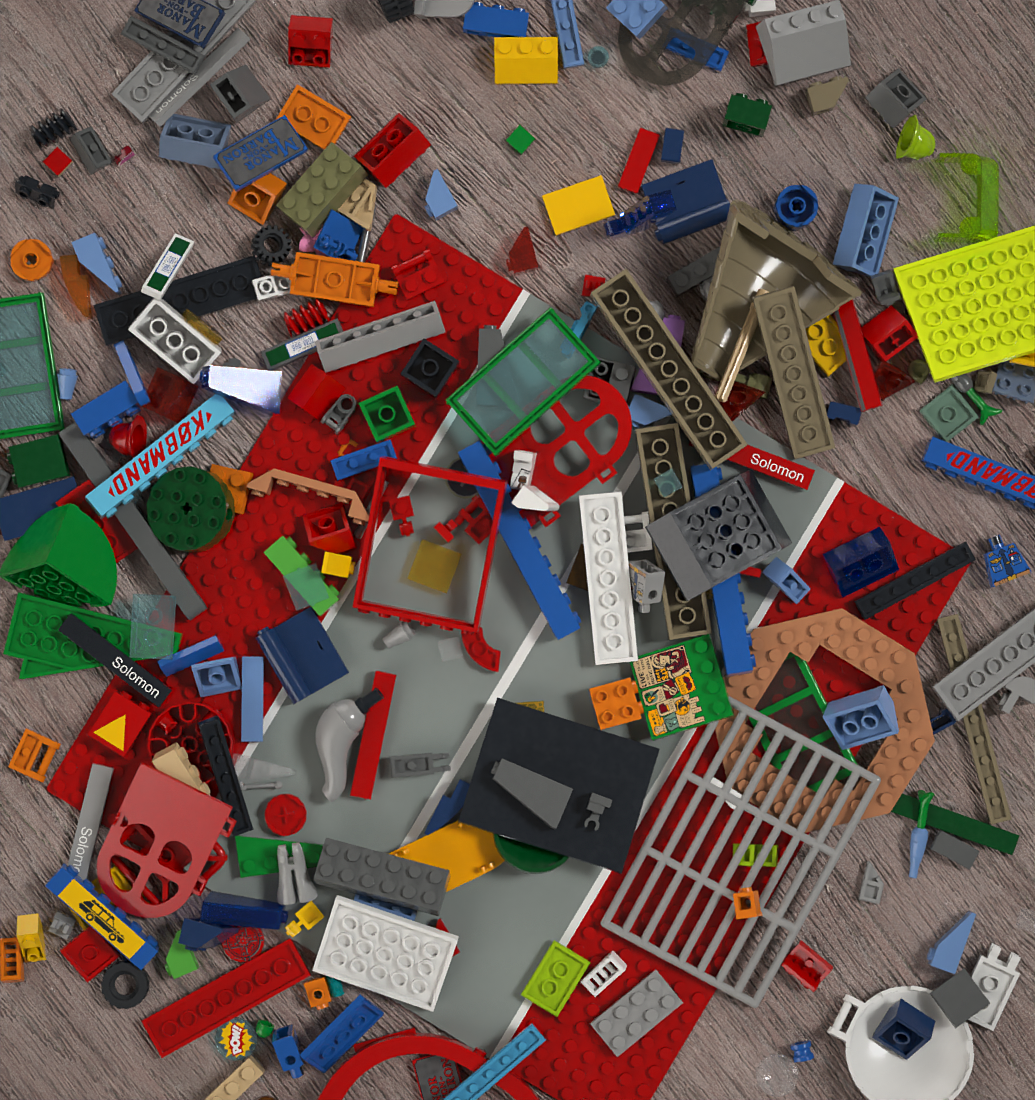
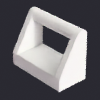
(532, 498)

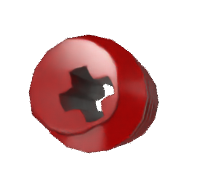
(305, 317)

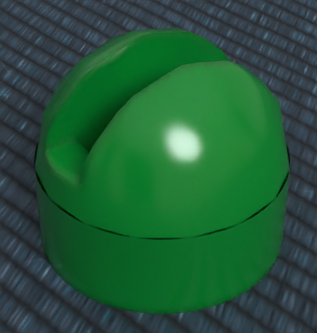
(264, 1028)

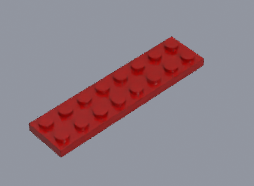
(226, 997)

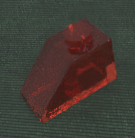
(522, 254)

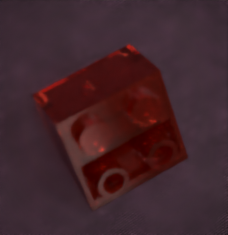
(170, 395)

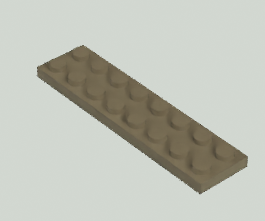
(793, 372)

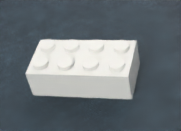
(174, 339)

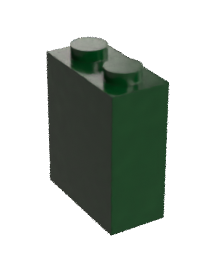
(38, 461)

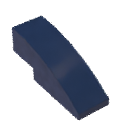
(448, 807)

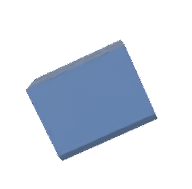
(217, 676)

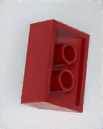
(392, 150)

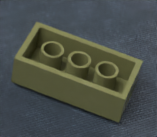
(322, 188)

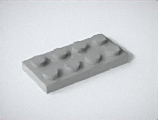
(636, 1013)

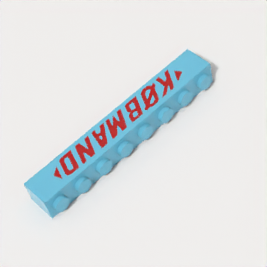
(160, 455)

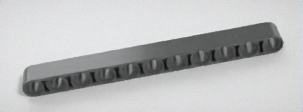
(136, 525)

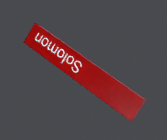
(773, 466)

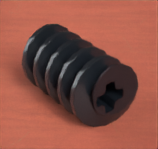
(52, 128)

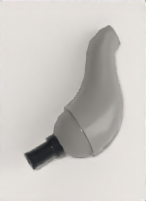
(334, 736)

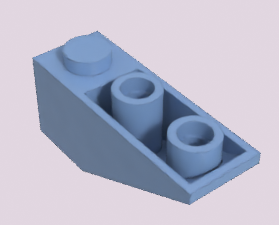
(92, 255)

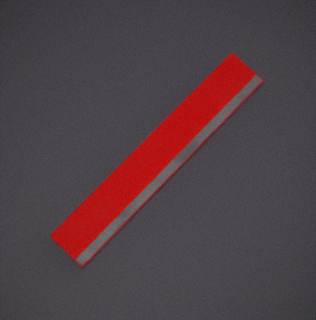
(857, 357)

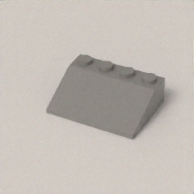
(805, 42)

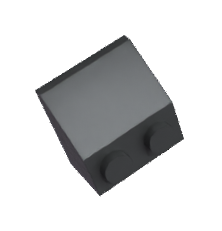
(895, 98)

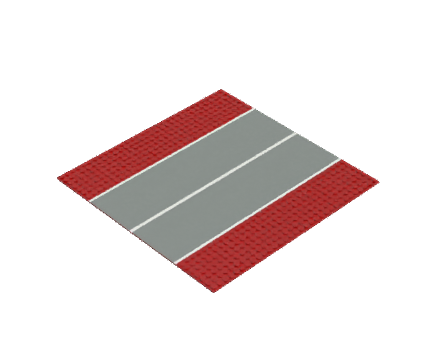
(446, 706)

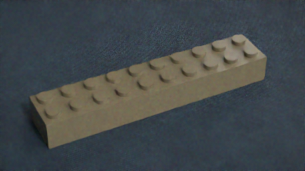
(668, 369)
(658, 452)

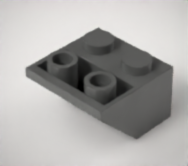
(240, 92)
(616, 374)

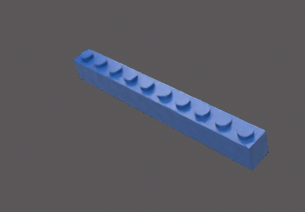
(522, 546)
(726, 595)

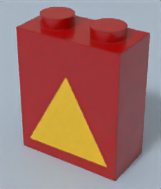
(121, 722)

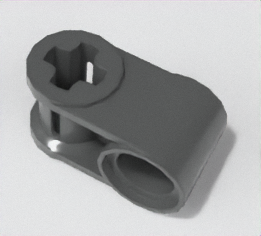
(339, 414)

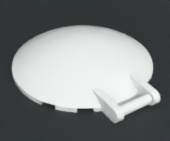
(932, 1073)

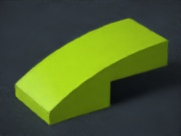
(752, 852)

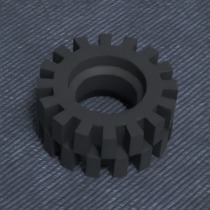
(279, 237)

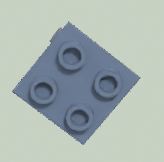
(1015, 381)

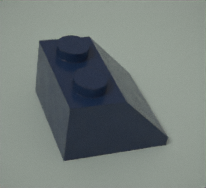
(204, 935)
(904, 1029)

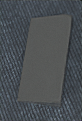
(90, 150)

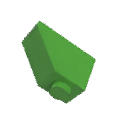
(180, 960)

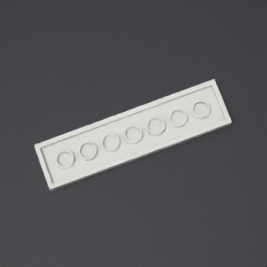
(608, 578)

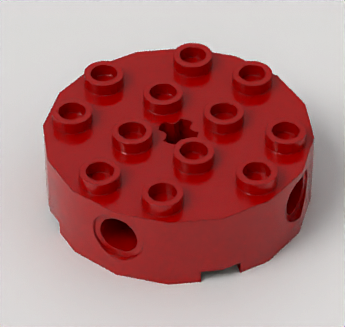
(179, 725)

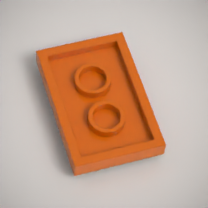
(314, 117)

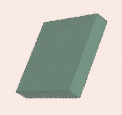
(948, 413)

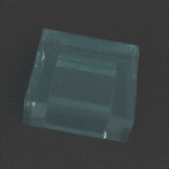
(667, 483)

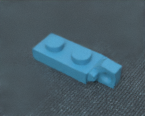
(580, 326)

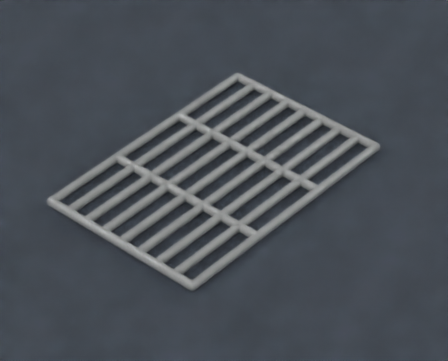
(760, 815)

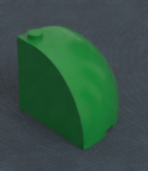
(64, 559)

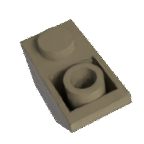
(824, 96)

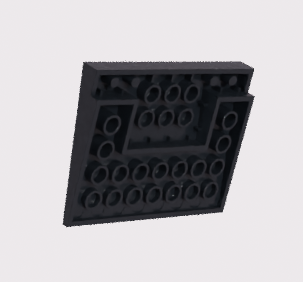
(572, 756)

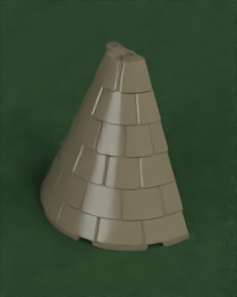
(767, 256)

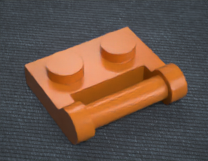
(28, 751)

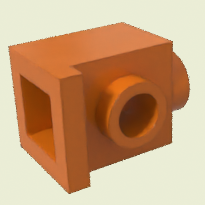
(742, 910)
(318, 984)

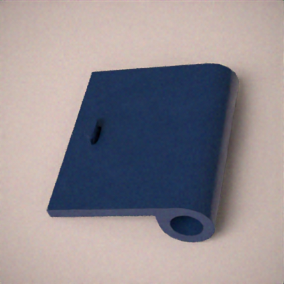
(697, 198)
(297, 656)

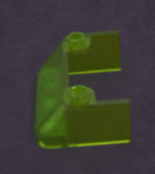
(985, 224)

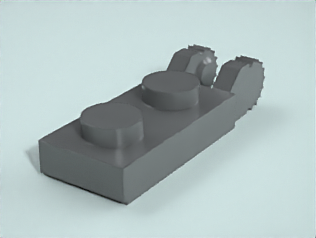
(416, 764)

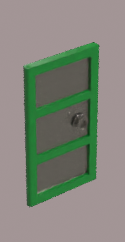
(799, 704)

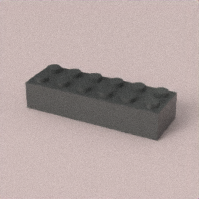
(382, 876)

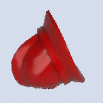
(129, 437)

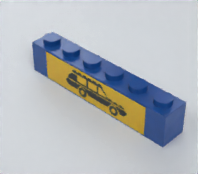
(102, 916)

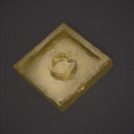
(434, 566)

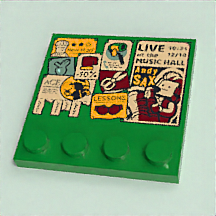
(681, 687)

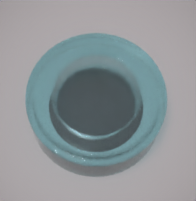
(598, 57)

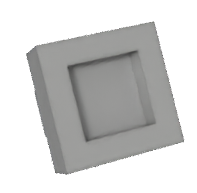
(62, 925)

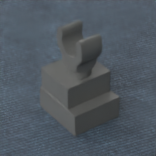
(596, 805)

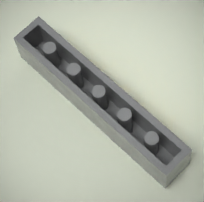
(380, 336)

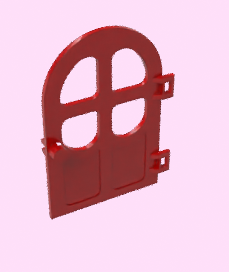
(545, 473)
(174, 814)

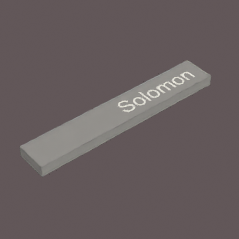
(193, 83)
(90, 818)

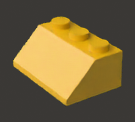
(526, 60)

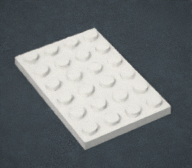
(385, 953)

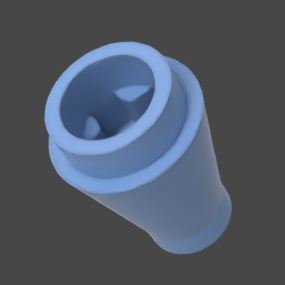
(66, 380)

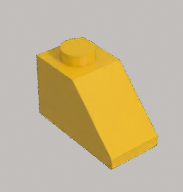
(338, 565)

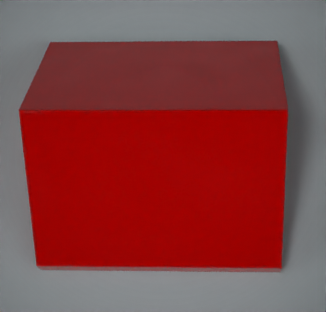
(316, 392)

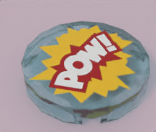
(236, 1039)

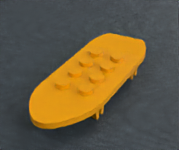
(457, 848)

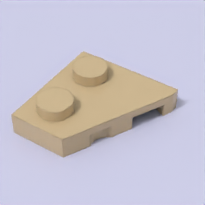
(361, 205)

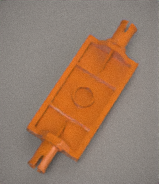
(334, 279)

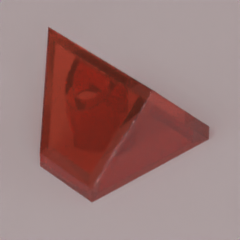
(890, 379)
(740, 399)

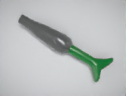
(964, 385)

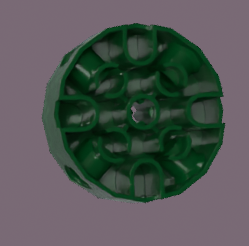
(170, 506)

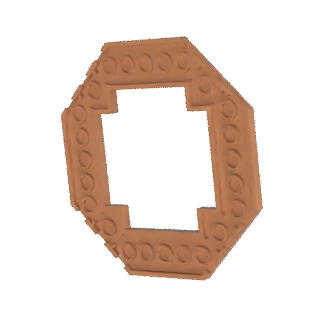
(871, 653)

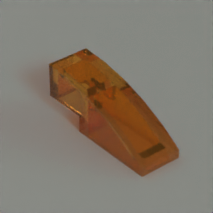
(77, 284)

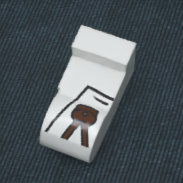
(522, 469)

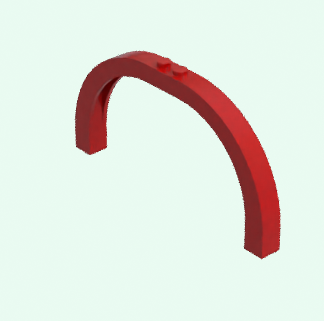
(416, 1043)

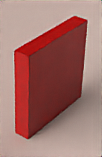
(89, 953)

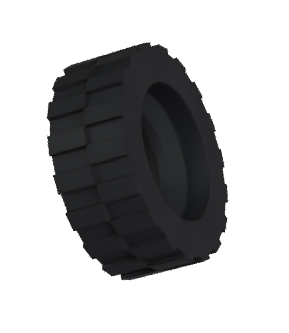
(117, 999)

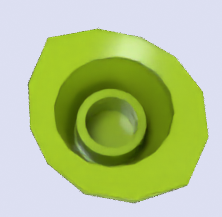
(914, 141)

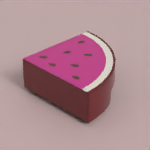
(126, 154)

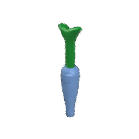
(919, 834)

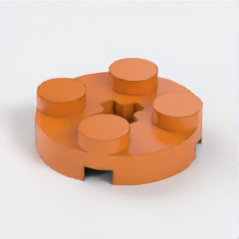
(43, 261)

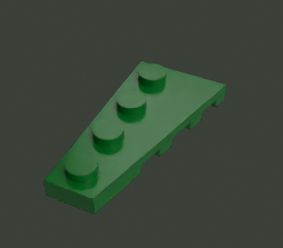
(259, 855)

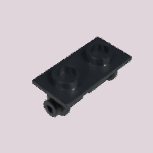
(27, 188)

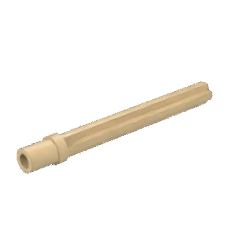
(738, 353)

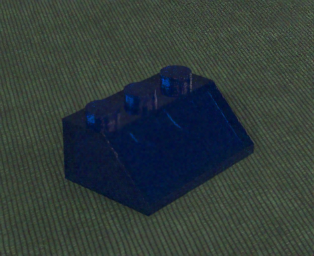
(861, 561)

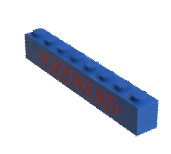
(980, 470)

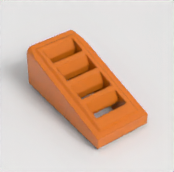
(4, 977)

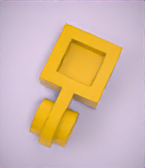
(308, 916)

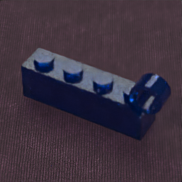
(642, 214)

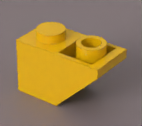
(31, 937)

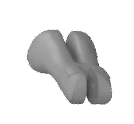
(305, 887)

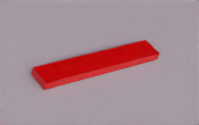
(373, 737)

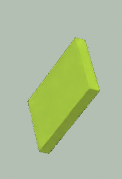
(555, 978)

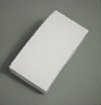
(271, 287)

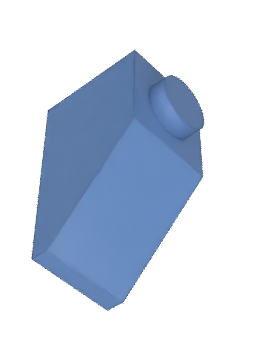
(438, 198)
(646, 411)
(786, 580)

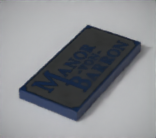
(186, 18)

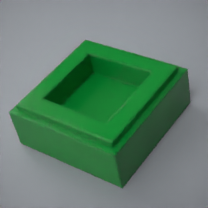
(520, 139)

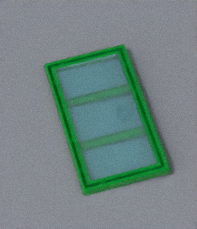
(27, 369)
(523, 381)

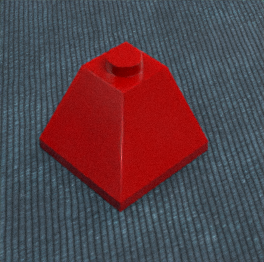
(329, 529)

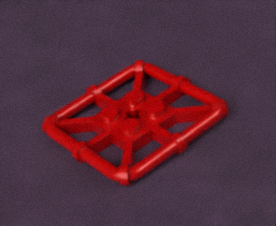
(179, 860)

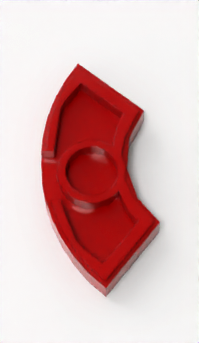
(481, 651)

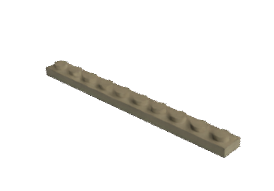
(976, 728)

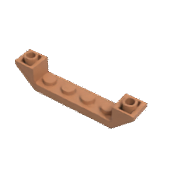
(264, 484)

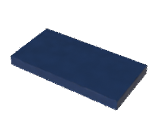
(24, 508)

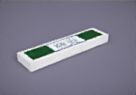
(167, 266)

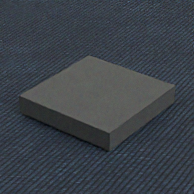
(959, 998)

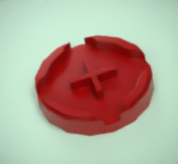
(285, 814)

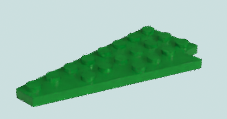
(46, 650)

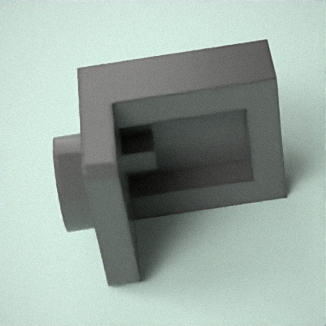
(885, 288)

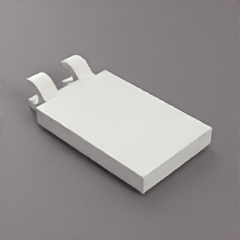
(996, 982)

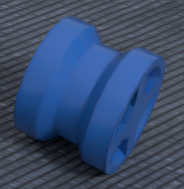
(802, 1051)

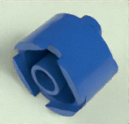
(792, 196)

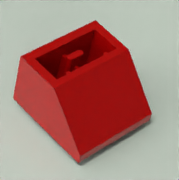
(310, 41)
(888, 333)

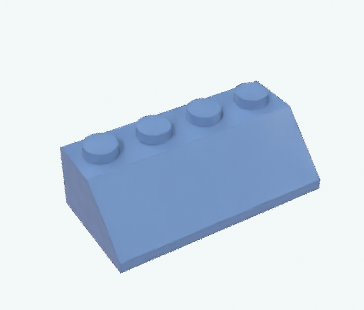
(865, 230)

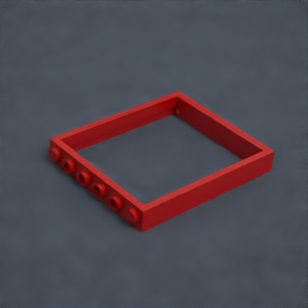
(408, 615)

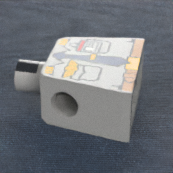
(645, 583)

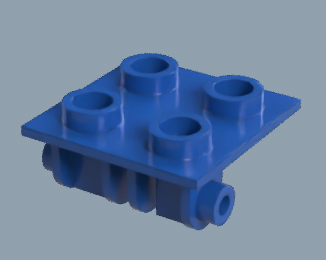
(338, 237)

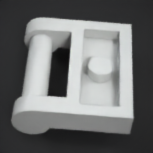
(638, 539)

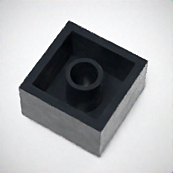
(430, 368)

